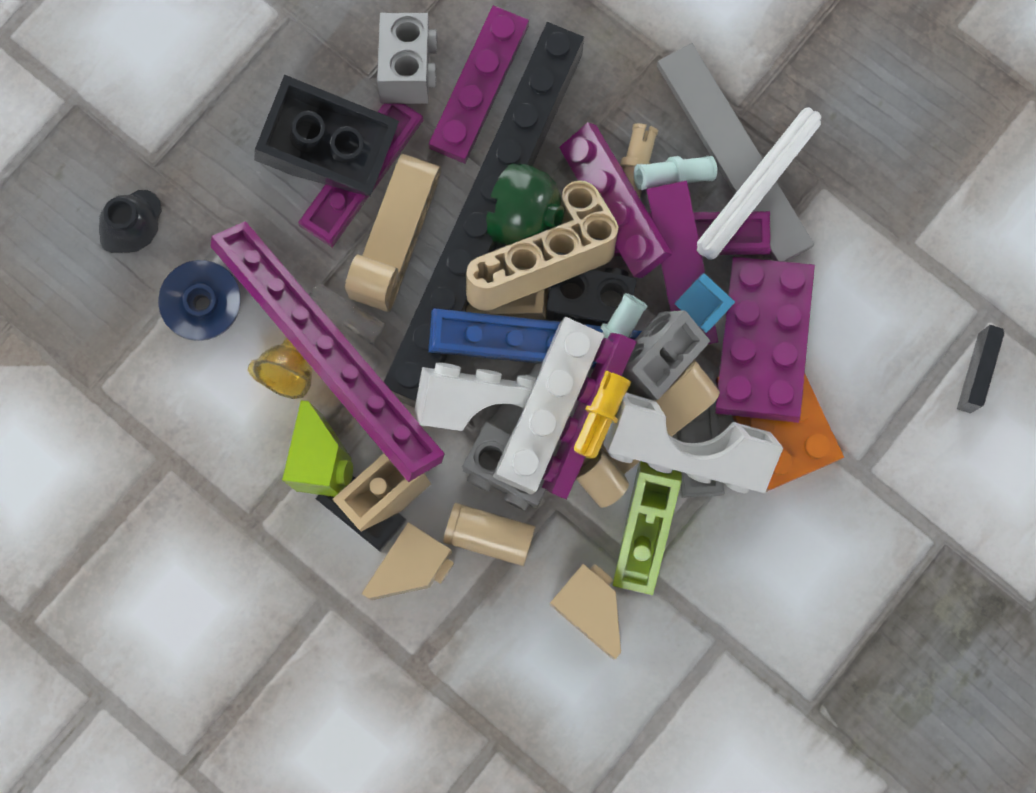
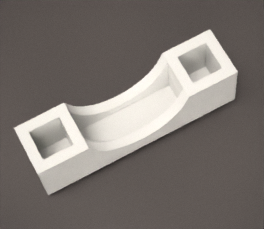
(452, 398)
(548, 406)
(738, 456)

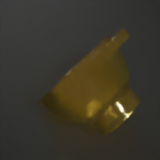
(283, 371)

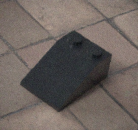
(324, 138)

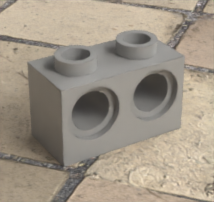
(403, 58)
(663, 353)
(496, 439)

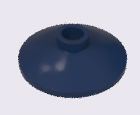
(189, 284)

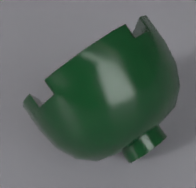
(525, 204)

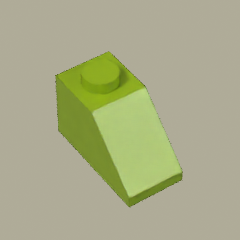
(316, 456)

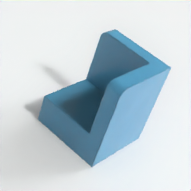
(705, 302)

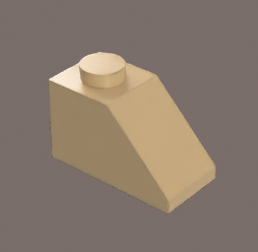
(378, 493)
(410, 565)
(591, 608)

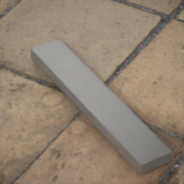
(730, 145)

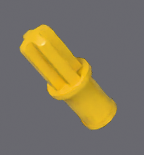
(601, 414)

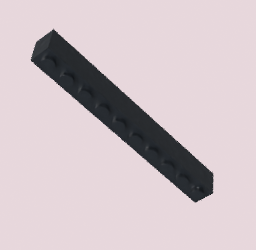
(514, 143)

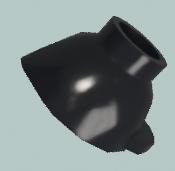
(129, 222)

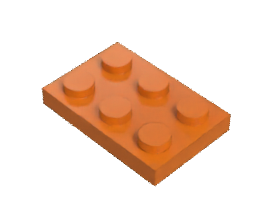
(805, 444)

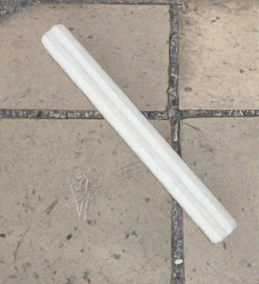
(758, 183)

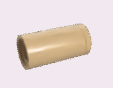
(488, 534)

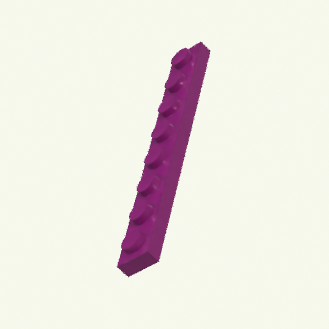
(328, 351)

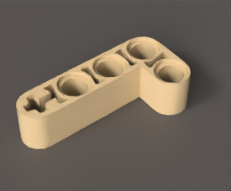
(380, 270)
(495, 277)
(682, 402)

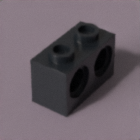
(589, 308)

